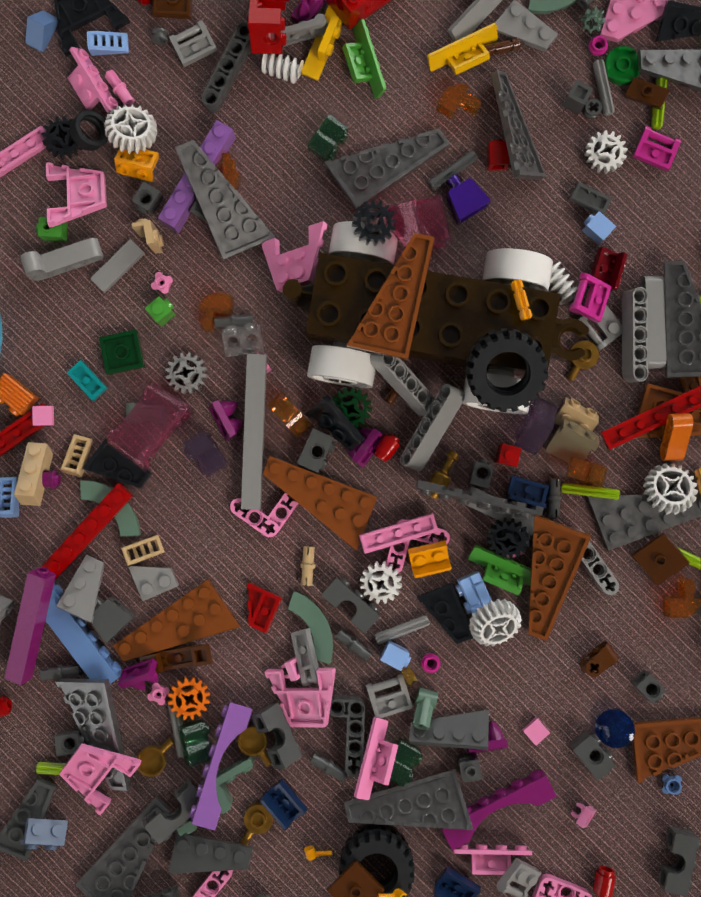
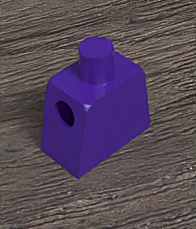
(465, 198)

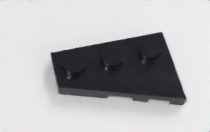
(679, 21)
(332, 418)
(113, 465)
(447, 609)

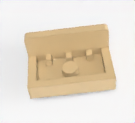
(147, 229)
(573, 411)

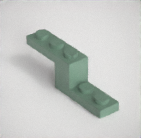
(224, 796)

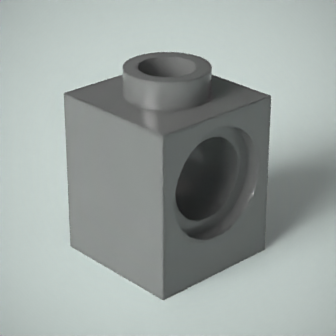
(578, 97)
(147, 191)
(475, 480)
(641, 682)
(62, 743)
(469, 767)

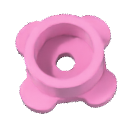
(164, 288)
(156, 687)

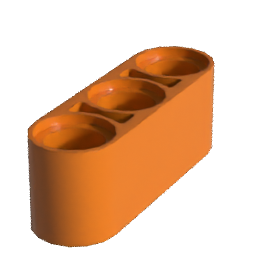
(676, 437)

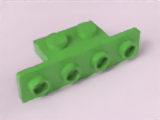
(363, 60)
(501, 571)

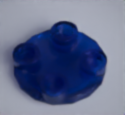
(615, 728)

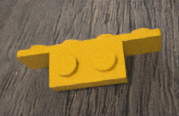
(322, 47)
(464, 52)

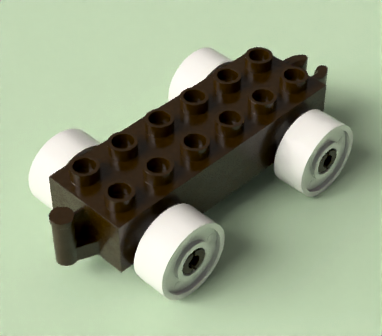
(450, 313)

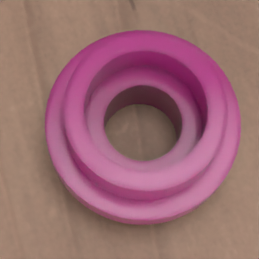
(598, 40)
(430, 669)

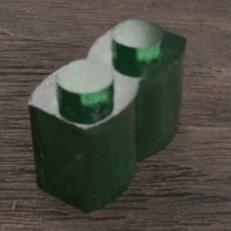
(328, 138)
(195, 742)
(405, 760)

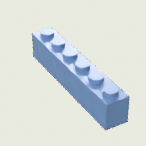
(81, 641)

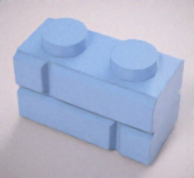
(474, 591)

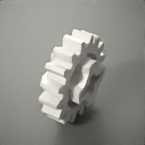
(605, 160)
(375, 577)

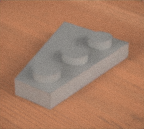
(522, 24)
(82, 591)

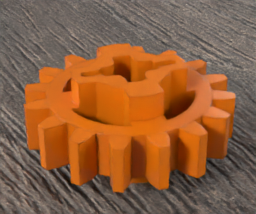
(183, 705)

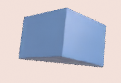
(40, 30)

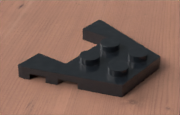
(78, 13)

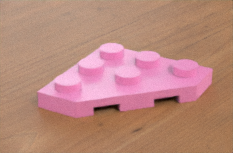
(629, 17)

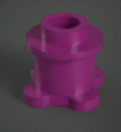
(51, 479)

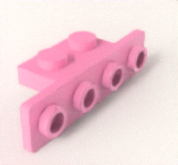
(88, 82)
(377, 760)
(491, 861)

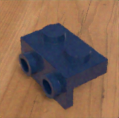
(527, 492)
(283, 804)
(454, 885)

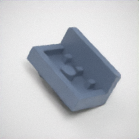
(44, 833)

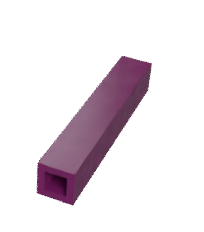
(30, 625)

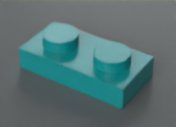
(87, 380)

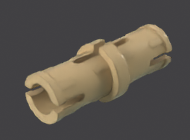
(307, 566)

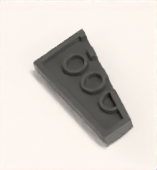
(454, 731)
(33, 806)
(206, 854)

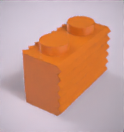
(16, 395)

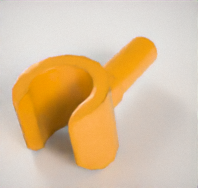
(311, 854)
(396, 893)

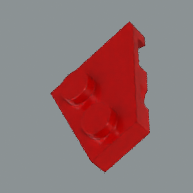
(261, 607)

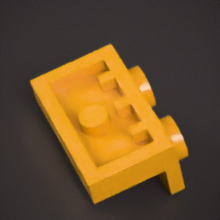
(136, 165)
(429, 559)

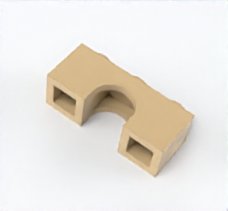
(29, 484)

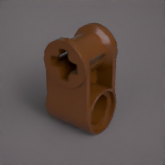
(602, 658)

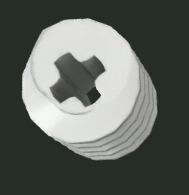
(282, 67)
(561, 285)

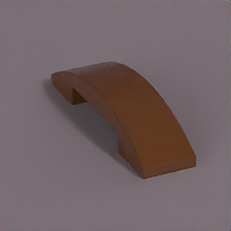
(180, 657)

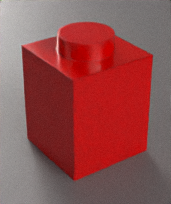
(497, 155)
(508, 455)

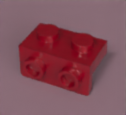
(609, 267)

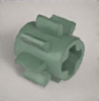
(597, 15)

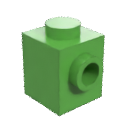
(55, 234)
(161, 310)

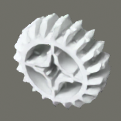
(130, 128)
(683, 497)
(495, 622)

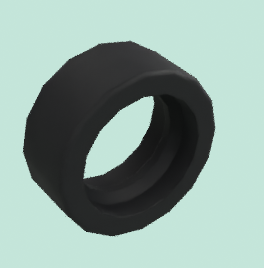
(80, 139)

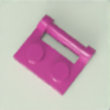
(654, 153)
(596, 298)

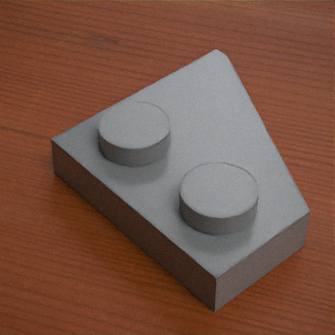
(153, 580)

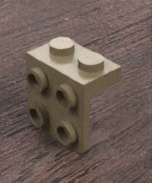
(572, 441)

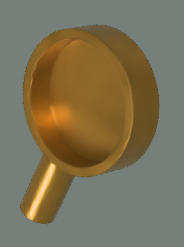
(587, 361)
(254, 743)
(154, 758)
(256, 820)

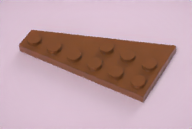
(394, 312)

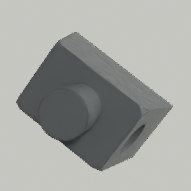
(111, 617)

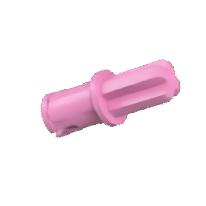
(119, 88)

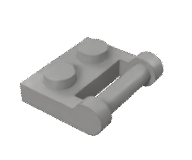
(194, 48)
(609, 327)
(391, 702)
(521, 873)

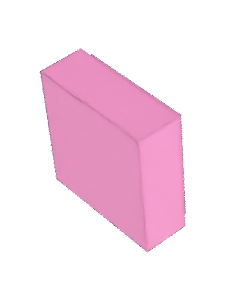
(43, 415)
(536, 731)

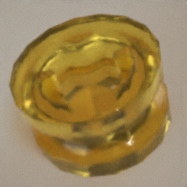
(409, 675)

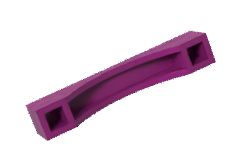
(530, 790)

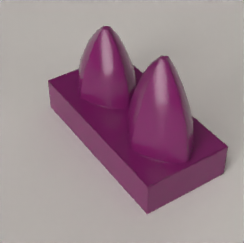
(307, 10)
(220, 413)
(363, 452)
(138, 673)
(495, 740)

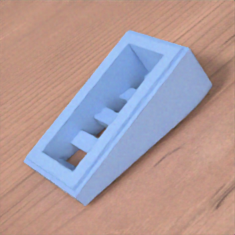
(101, 36)
(14, 503)

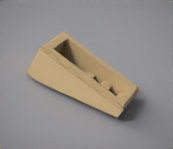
(78, 472)
(129, 561)

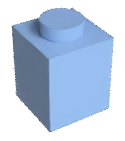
(598, 227)
(395, 655)

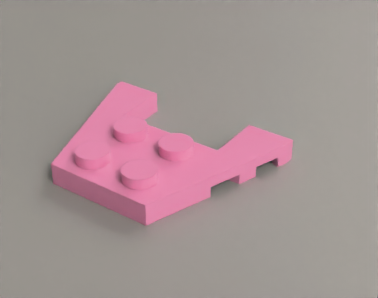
(84, 193)
(297, 263)
(304, 705)
(88, 769)

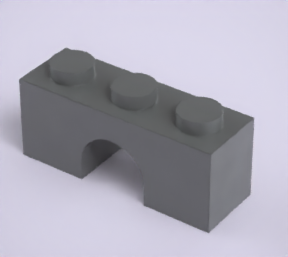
(365, 613)
(285, 749)
(161, 824)
(677, 877)

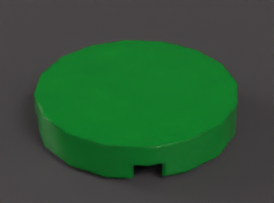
(621, 65)

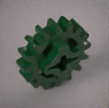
(358, 410)

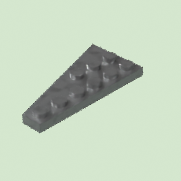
(520, 146)
(380, 167)
(483, 501)
(421, 803)

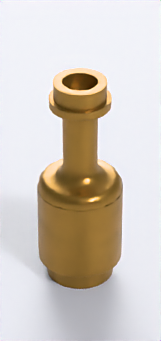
(441, 477)

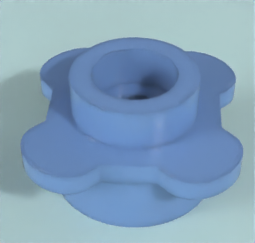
(676, 788)

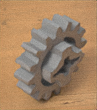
(178, 375)

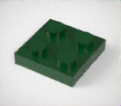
(122, 352)

